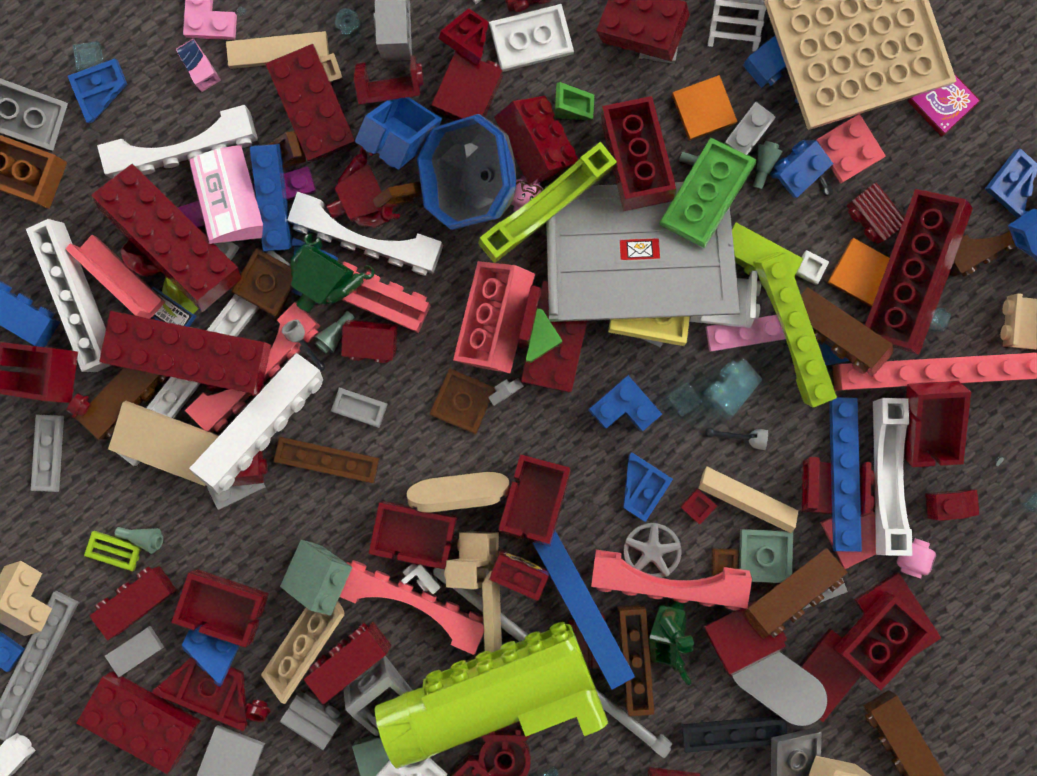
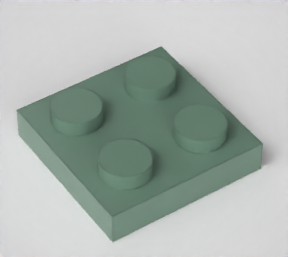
(766, 554)

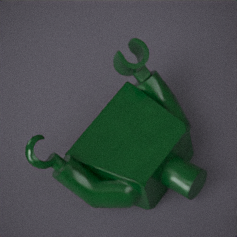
(321, 276)
(668, 638)

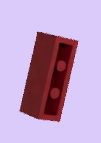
(132, 602)

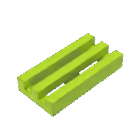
(134, 557)

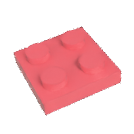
(851, 148)

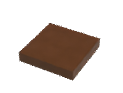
(265, 282)
(462, 401)

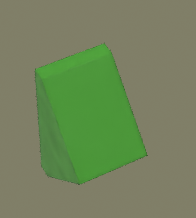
(573, 103)
(543, 337)

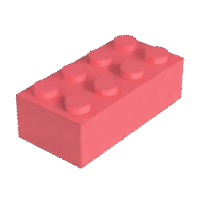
(494, 316)

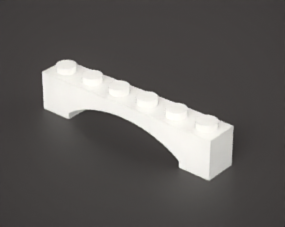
(231, 129)
(420, 253)
(891, 520)

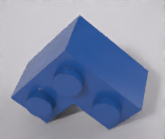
(628, 400)

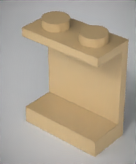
(1020, 322)

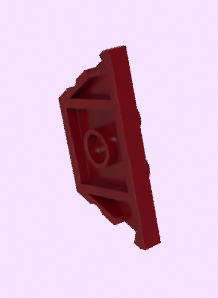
(197, 691)

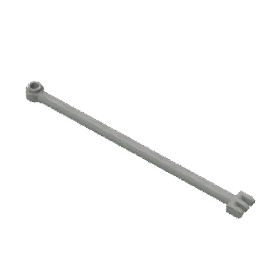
(659, 744)

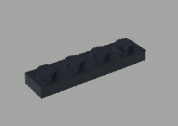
(732, 733)

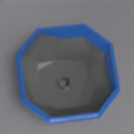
(456, 169)

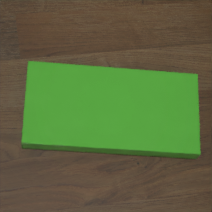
(707, 192)

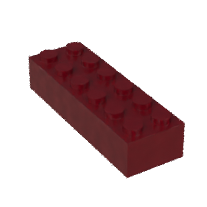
(166, 237)
(918, 269)
(185, 352)

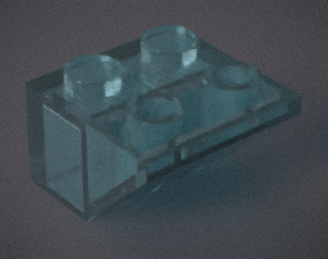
(732, 389)

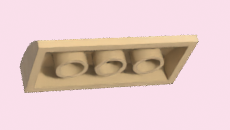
(300, 650)

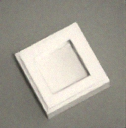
(812, 267)

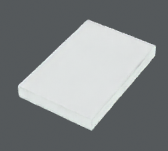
(531, 37)

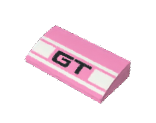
(226, 195)

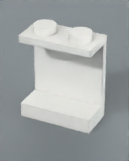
(749, 310)

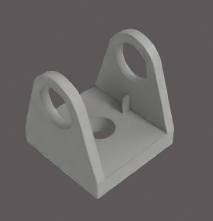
(368, 687)

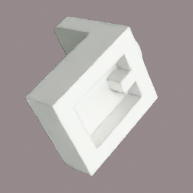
(426, 580)

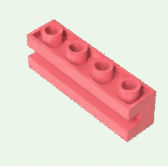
(389, 302)

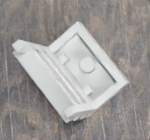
(748, 4)

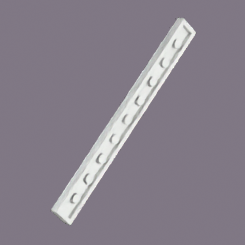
(178, 391)

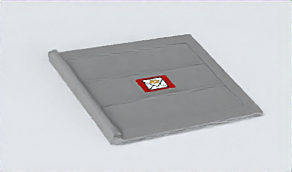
(630, 267)

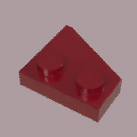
(466, 35)

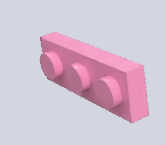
(762, 331)

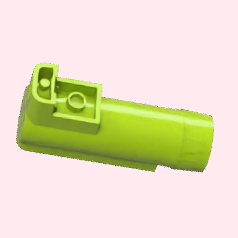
(524, 681)

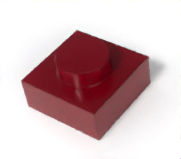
(698, 506)

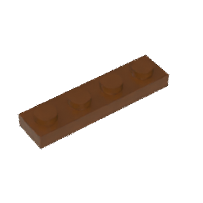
(326, 459)

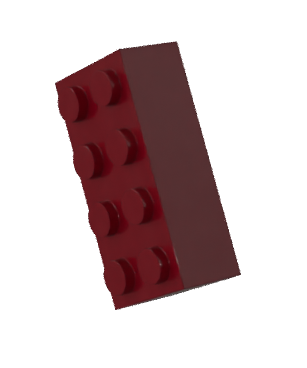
(311, 103)
(640, 152)
(558, 366)
(138, 722)

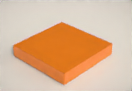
(704, 108)
(859, 272)

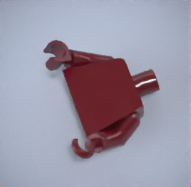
(356, 190)

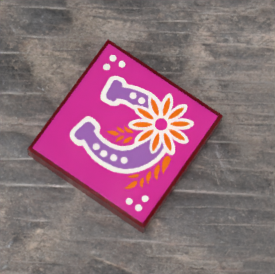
(945, 105)

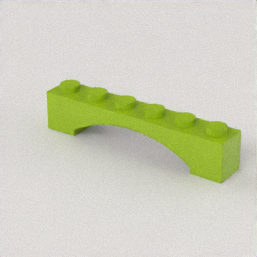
(548, 203)
(786, 299)

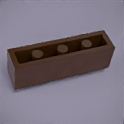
(846, 334)
(128, 386)
(795, 593)
(635, 648)
(901, 736)

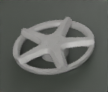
(652, 549)

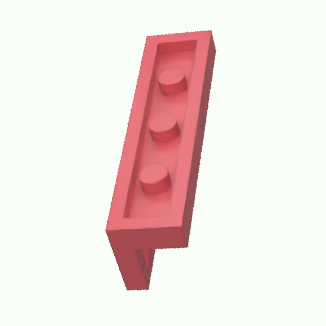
(117, 277)

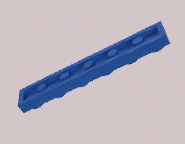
(845, 475)

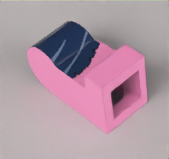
(197, 65)

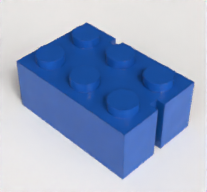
(397, 130)

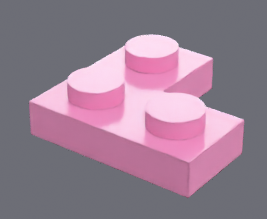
(208, 24)

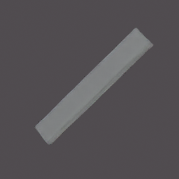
(34, 663)

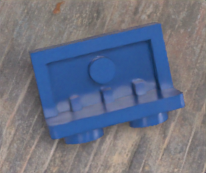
(801, 167)

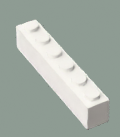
(70, 292)
(257, 424)

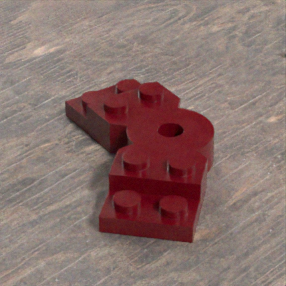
(506, 740)

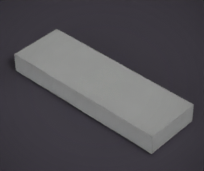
(47, 453)

